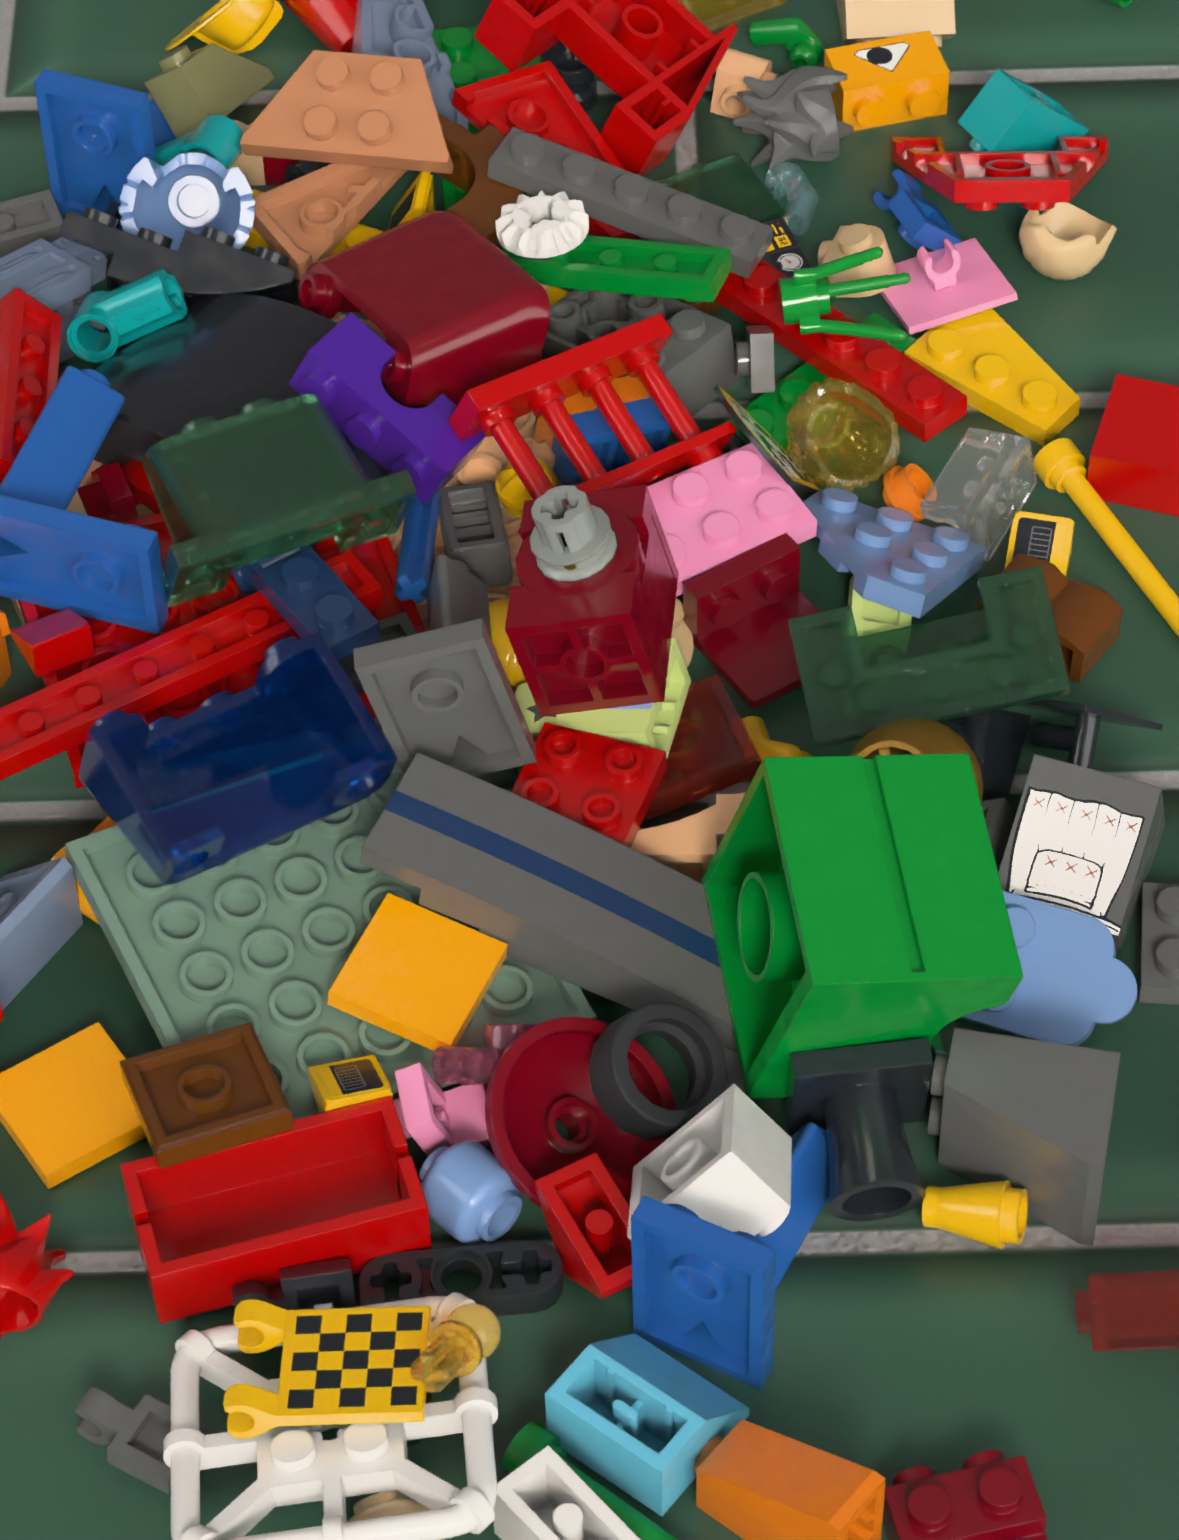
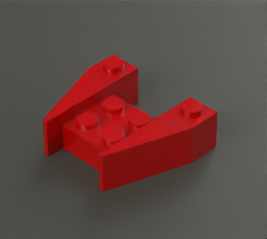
(642, 49)

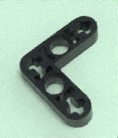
(424, 1271)

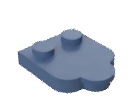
(1067, 976)

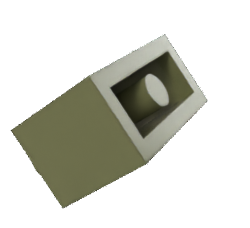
(203, 85)

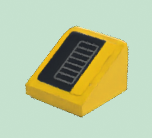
(415, 201)
(1041, 537)
(348, 1083)

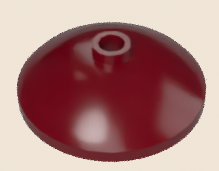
(547, 1080)

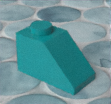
(1017, 117)

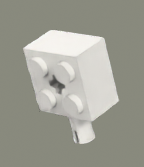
(723, 1166)

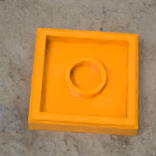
(417, 974)
(69, 1106)

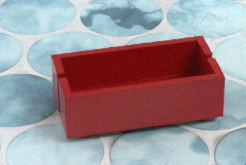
(276, 1204)

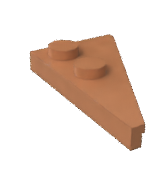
(319, 210)

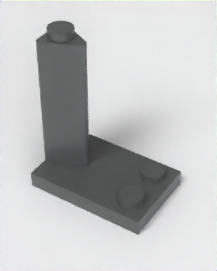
(447, 685)

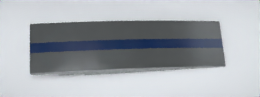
(552, 891)

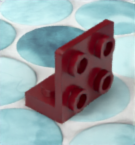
(742, 619)

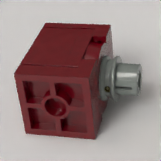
(592, 600)

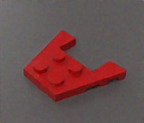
(997, 177)

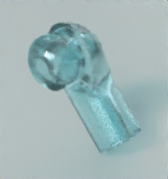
(801, 195)

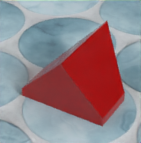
(589, 1223)

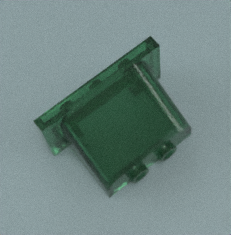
(263, 489)
(931, 668)

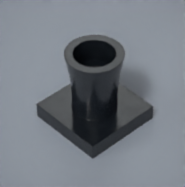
(862, 1103)

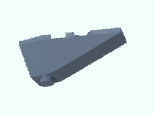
(406, 31)

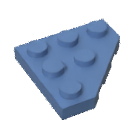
(891, 554)

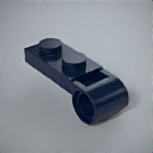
(311, 599)

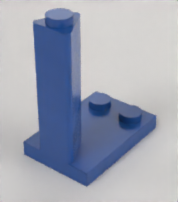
(94, 137)
(67, 556)
(715, 1288)

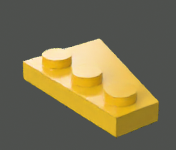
(998, 374)

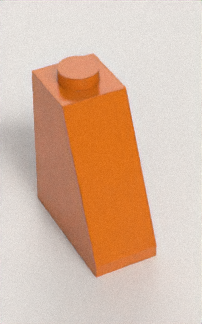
(786, 1489)

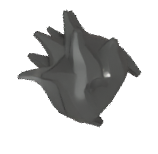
(794, 116)

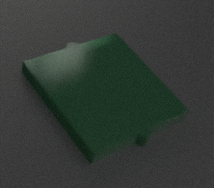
(730, 186)

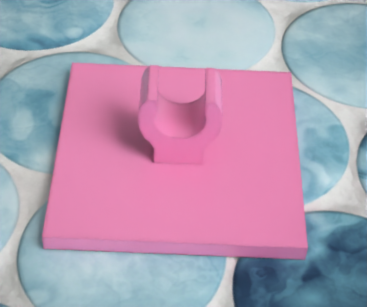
(947, 286)

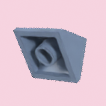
(35, 921)

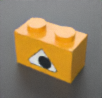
(889, 80)

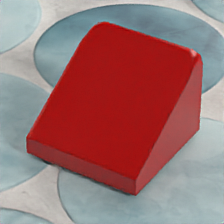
(54, 641)

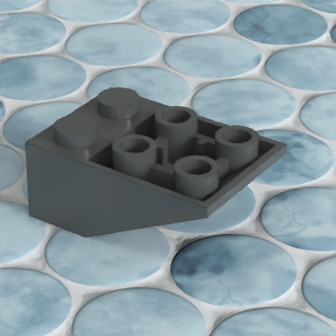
(692, 359)

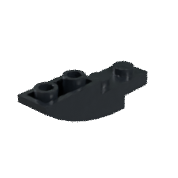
(202, 265)

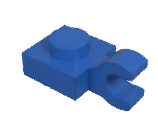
(920, 220)

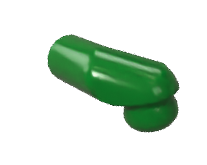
(793, 34)

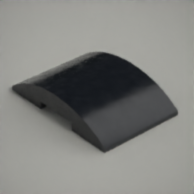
(211, 365)

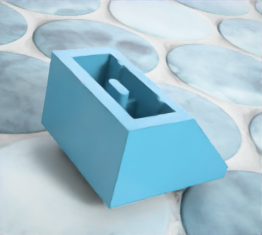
(638, 1417)

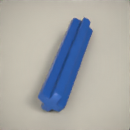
(417, 550)

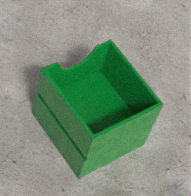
(856, 908)

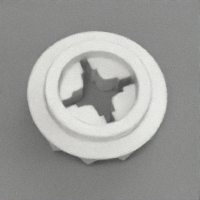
(559, 228)

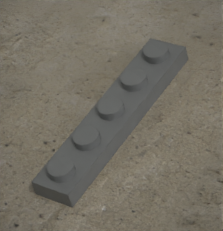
(627, 199)

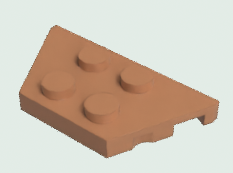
(354, 114)

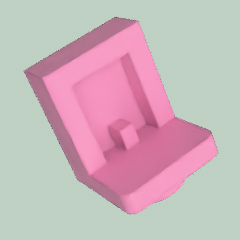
(438, 1116)

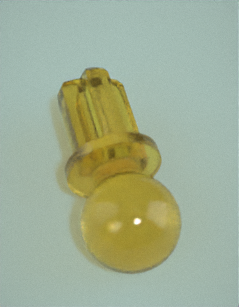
(457, 1346)

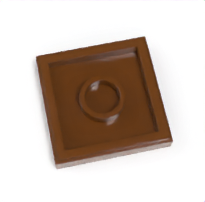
(206, 1095)

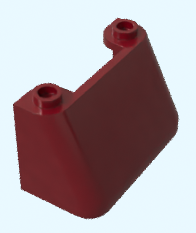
(444, 301)

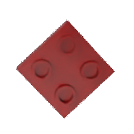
(593, 780)

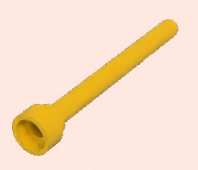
(1063, 469)

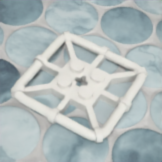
(304, 1468)

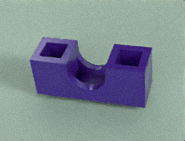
(347, 378)

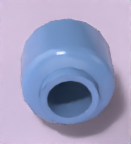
(469, 1192)

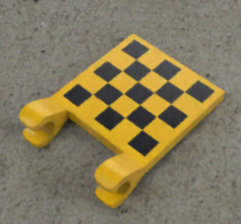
(333, 1366)

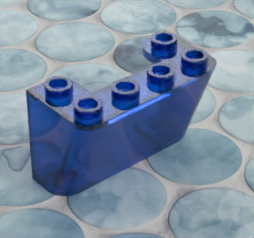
(239, 764)

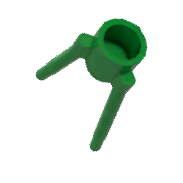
(809, 296)

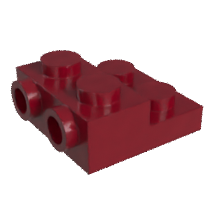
(980, 1502)

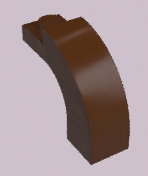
(470, 161)

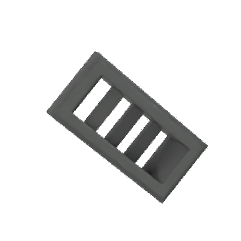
(476, 536)

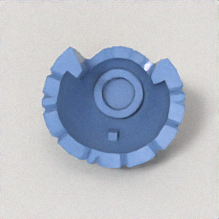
(186, 196)

